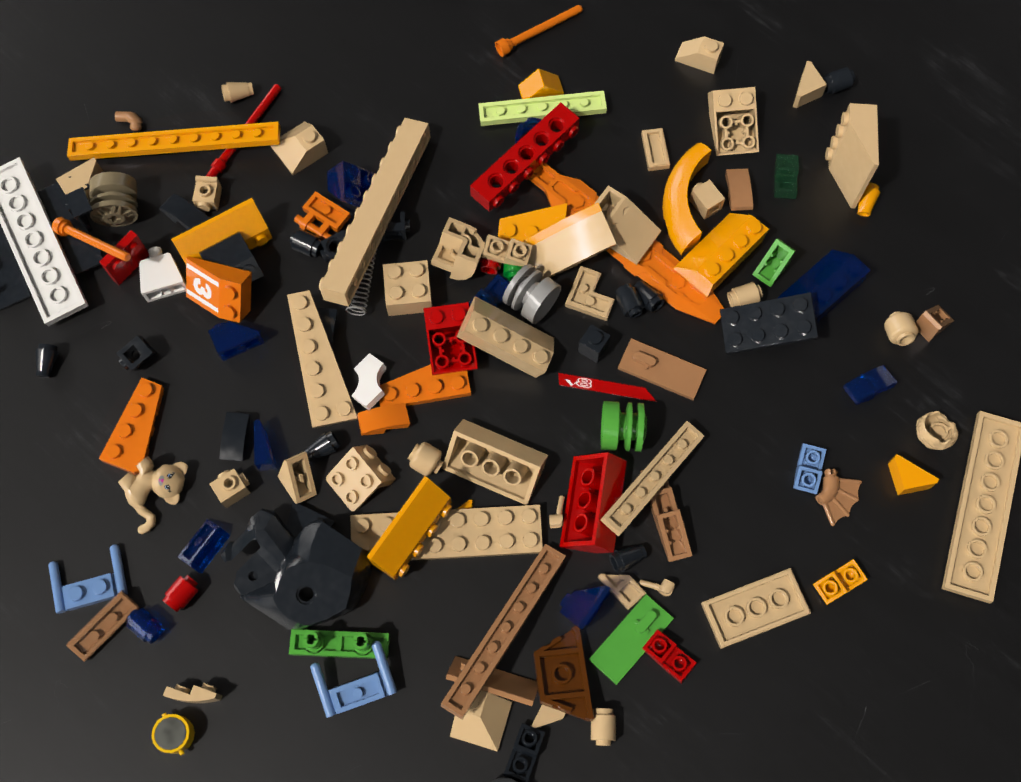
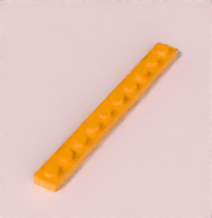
(174, 141)

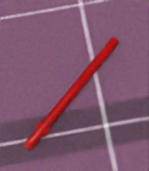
(219, 164)

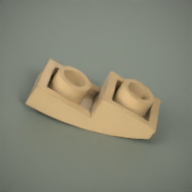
(507, 252)
(202, 694)

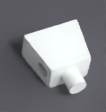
(160, 276)

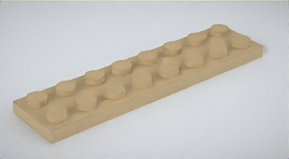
(984, 508)
(465, 532)

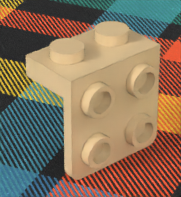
(359, 476)

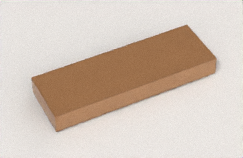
(102, 626)

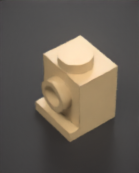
(207, 193)

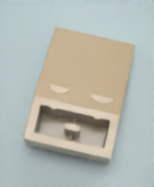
(734, 120)
(628, 224)

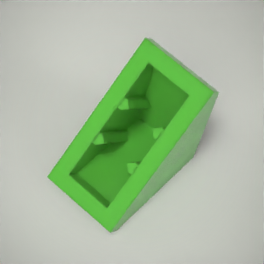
(774, 262)

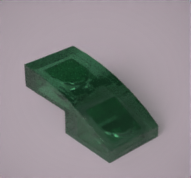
(786, 176)

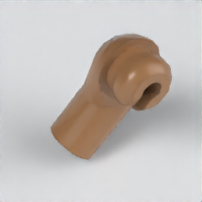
(130, 117)

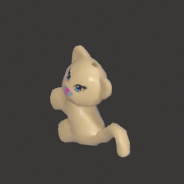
(165, 482)

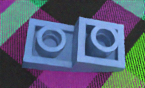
(809, 468)

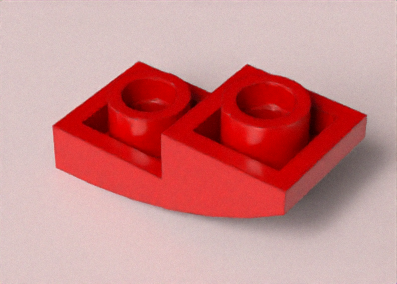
(669, 656)

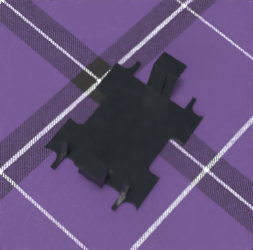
(79, 254)

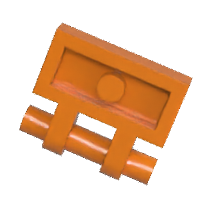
(325, 211)

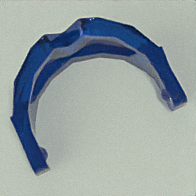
(525, 126)

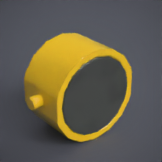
(173, 734)

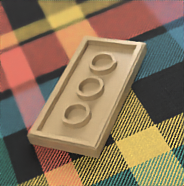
(755, 608)

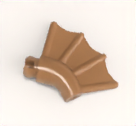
(837, 495)

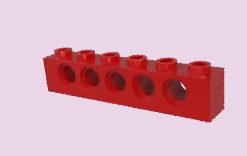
(559, 118)

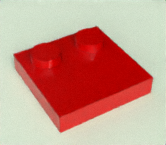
(119, 269)

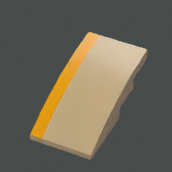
(570, 241)

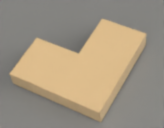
(585, 299)

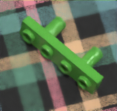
(336, 643)

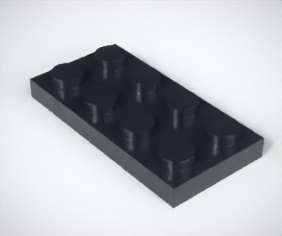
(769, 323)

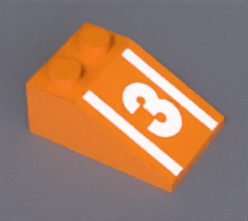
(219, 288)

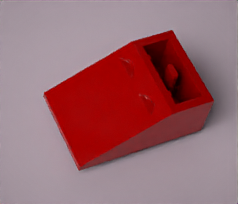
(446, 350)

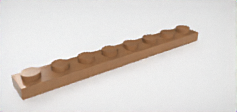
(502, 632)

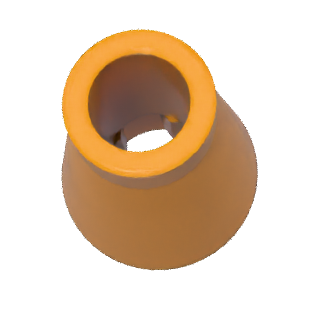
(868, 200)

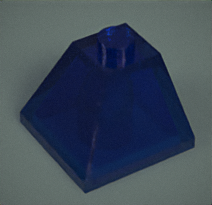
(584, 605)

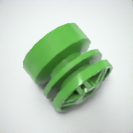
(622, 426)

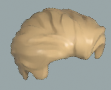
(936, 431)

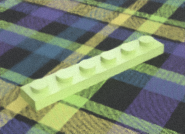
(522, 109)

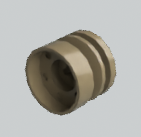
(113, 199)

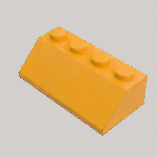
(242, 218)
(721, 251)
(410, 528)

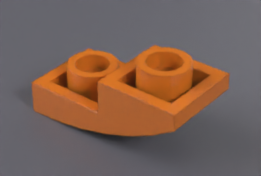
(382, 418)

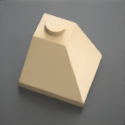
(300, 147)
(483, 722)

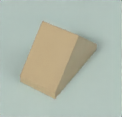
(810, 86)
(297, 478)

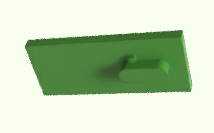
(626, 642)

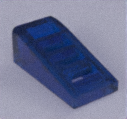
(263, 454)

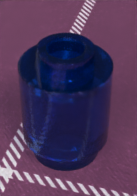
(144, 625)

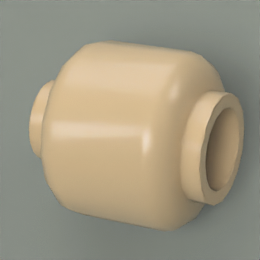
(901, 328)
(425, 459)

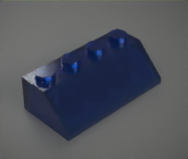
(830, 281)

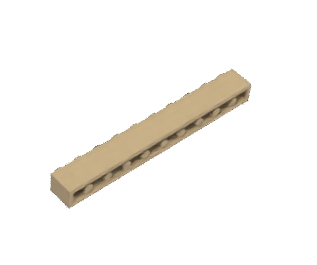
(374, 213)

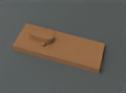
(662, 369)
(500, 683)

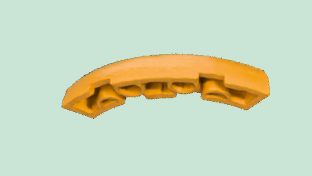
(676, 211)

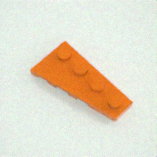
(422, 387)
(133, 432)

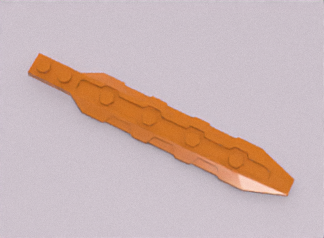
(656, 265)

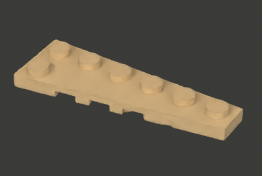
(323, 382)

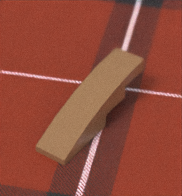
(669, 524)

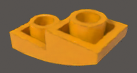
(840, 582)

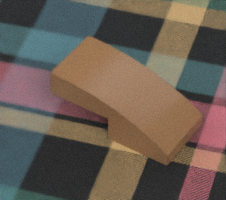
(739, 189)

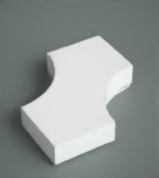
(368, 388)

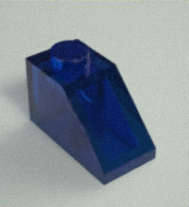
(233, 339)

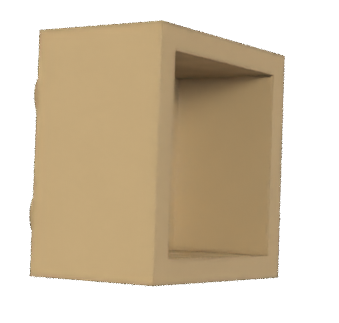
(407, 287)

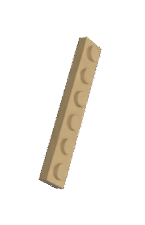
(652, 478)

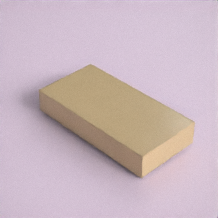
(655, 149)

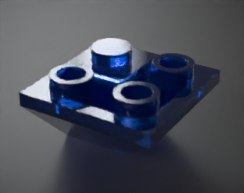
(349, 182)

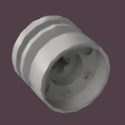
(531, 293)

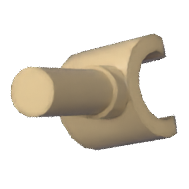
(556, 519)
(665, 588)

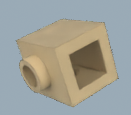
(230, 487)

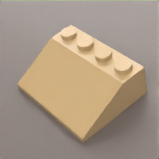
(854, 151)

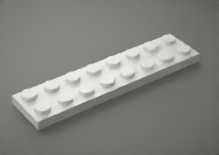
(37, 246)

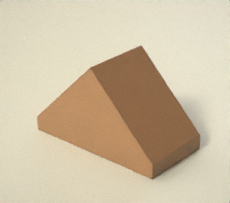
(933, 322)

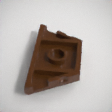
(563, 676)

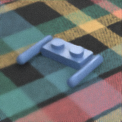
(90, 590)
(357, 691)

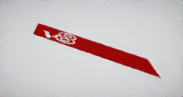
(605, 387)

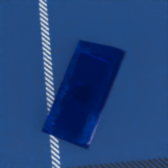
(203, 546)

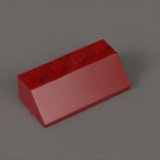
(592, 491)

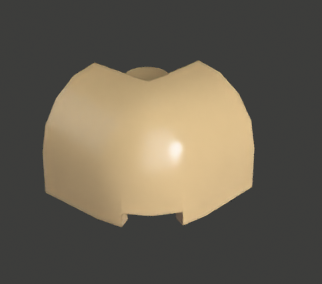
(458, 250)

